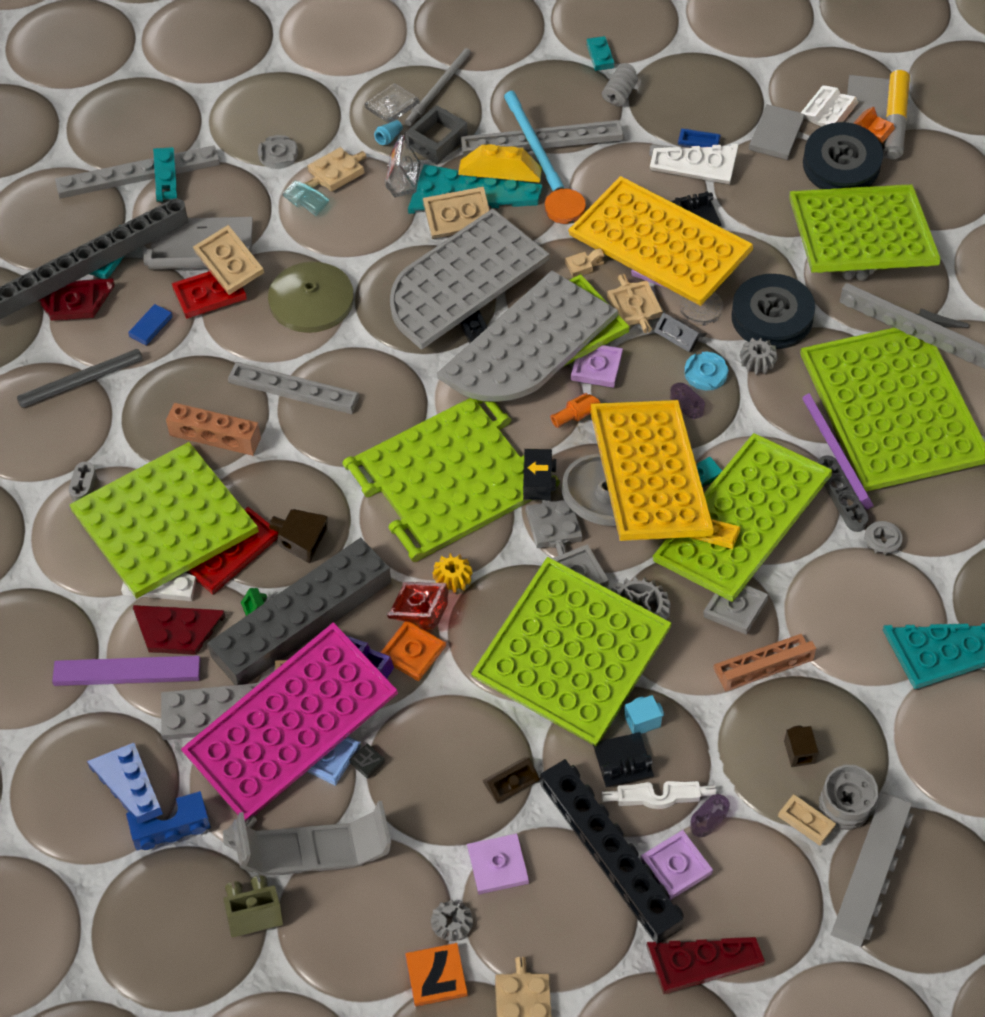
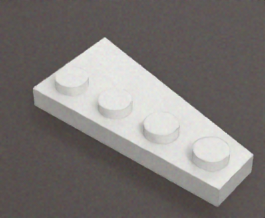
(698, 162)

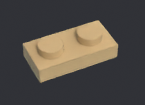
(806, 820)

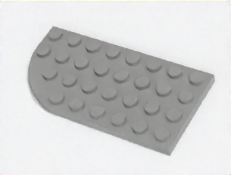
(461, 277)
(528, 342)

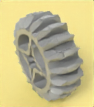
(644, 595)

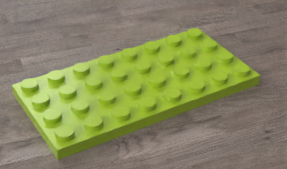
(763, 494)

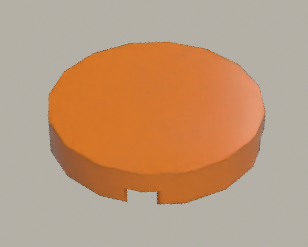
(565, 206)

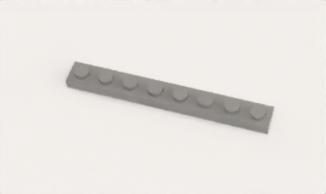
(549, 137)
(133, 172)
(913, 324)

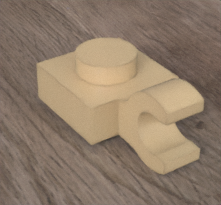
(584, 264)

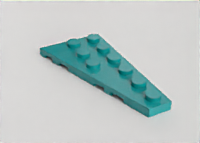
(441, 180)
(937, 650)

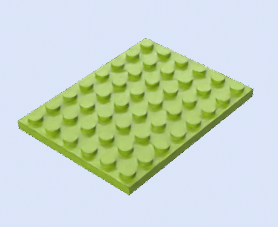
(894, 407)

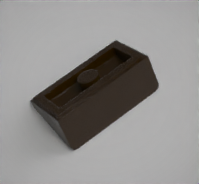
(511, 779)

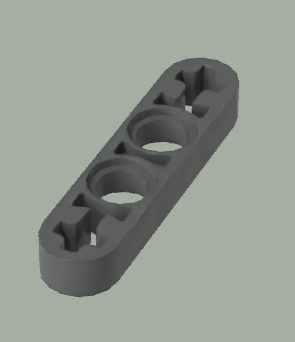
(846, 491)

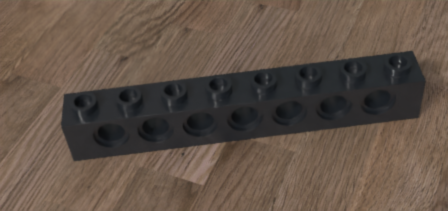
(657, 925)

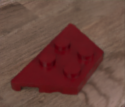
(77, 299)
(175, 628)

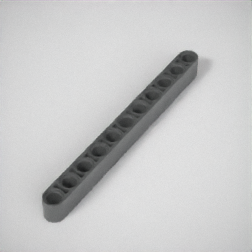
(91, 256)

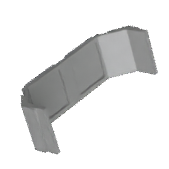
(312, 846)

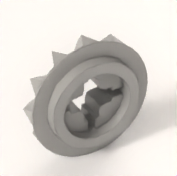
(890, 532)
(456, 930)

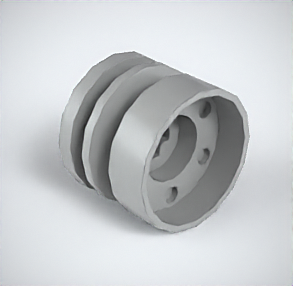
(852, 785)

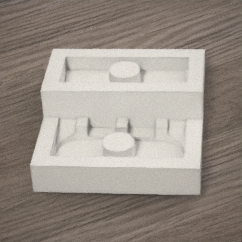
(829, 106)

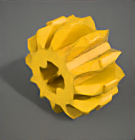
(453, 572)

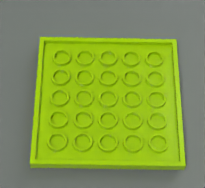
(863, 228)
(163, 519)
(571, 651)

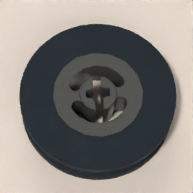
(841, 143)
(757, 313)

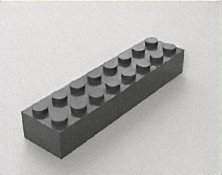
(299, 612)

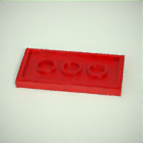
(223, 567)

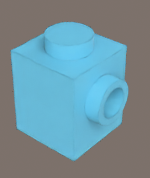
(643, 714)

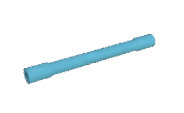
(516, 107)

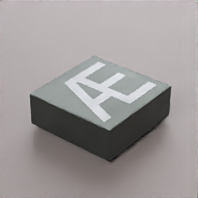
(367, 760)

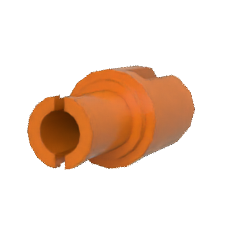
(575, 410)

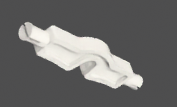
(644, 794)

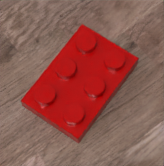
(203, 294)

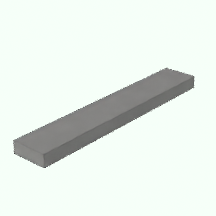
(293, 387)

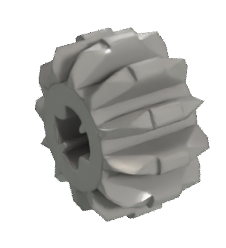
(758, 356)

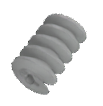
(620, 85)

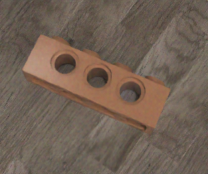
(213, 429)

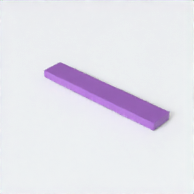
(837, 451)
(126, 670)

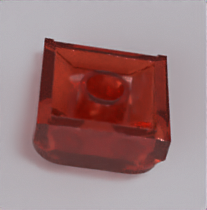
(420, 604)

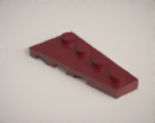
(694, 963)

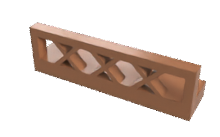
(765, 666)

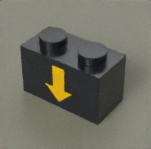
(537, 474)

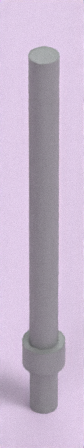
(419, 109)

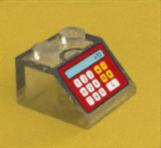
(402, 169)

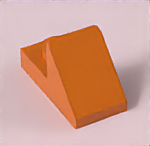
(879, 127)

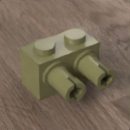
(252, 909)

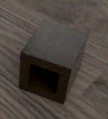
(801, 746)

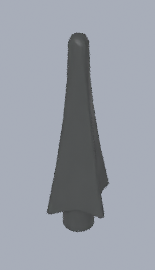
(941, 320)

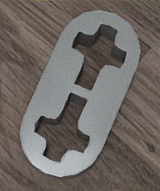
(78, 481)

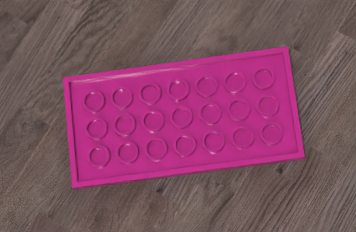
(289, 722)

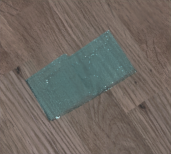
(304, 195)

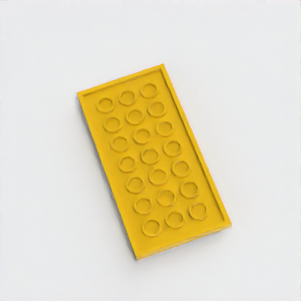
(661, 240)
(650, 470)

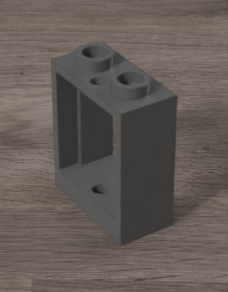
(428, 148)

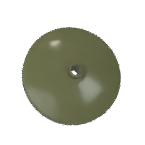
(311, 297)

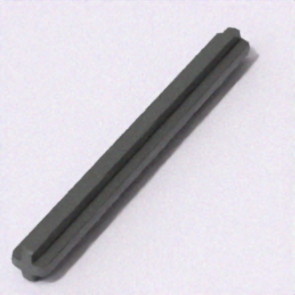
(79, 378)

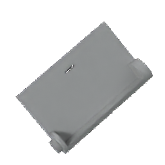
(176, 247)

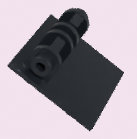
(700, 206)
(623, 760)

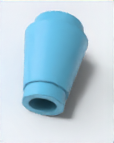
(386, 133)

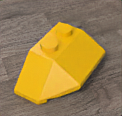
(501, 163)

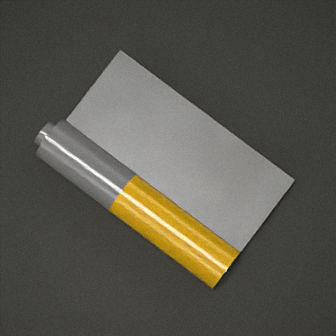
(890, 102)

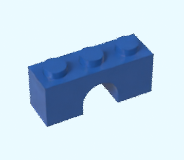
(189, 819)

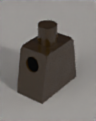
(300, 532)

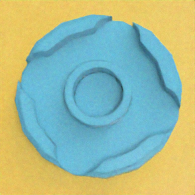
(706, 371)

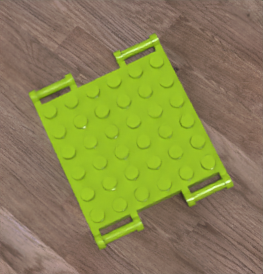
(445, 476)

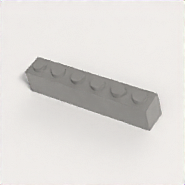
(871, 870)

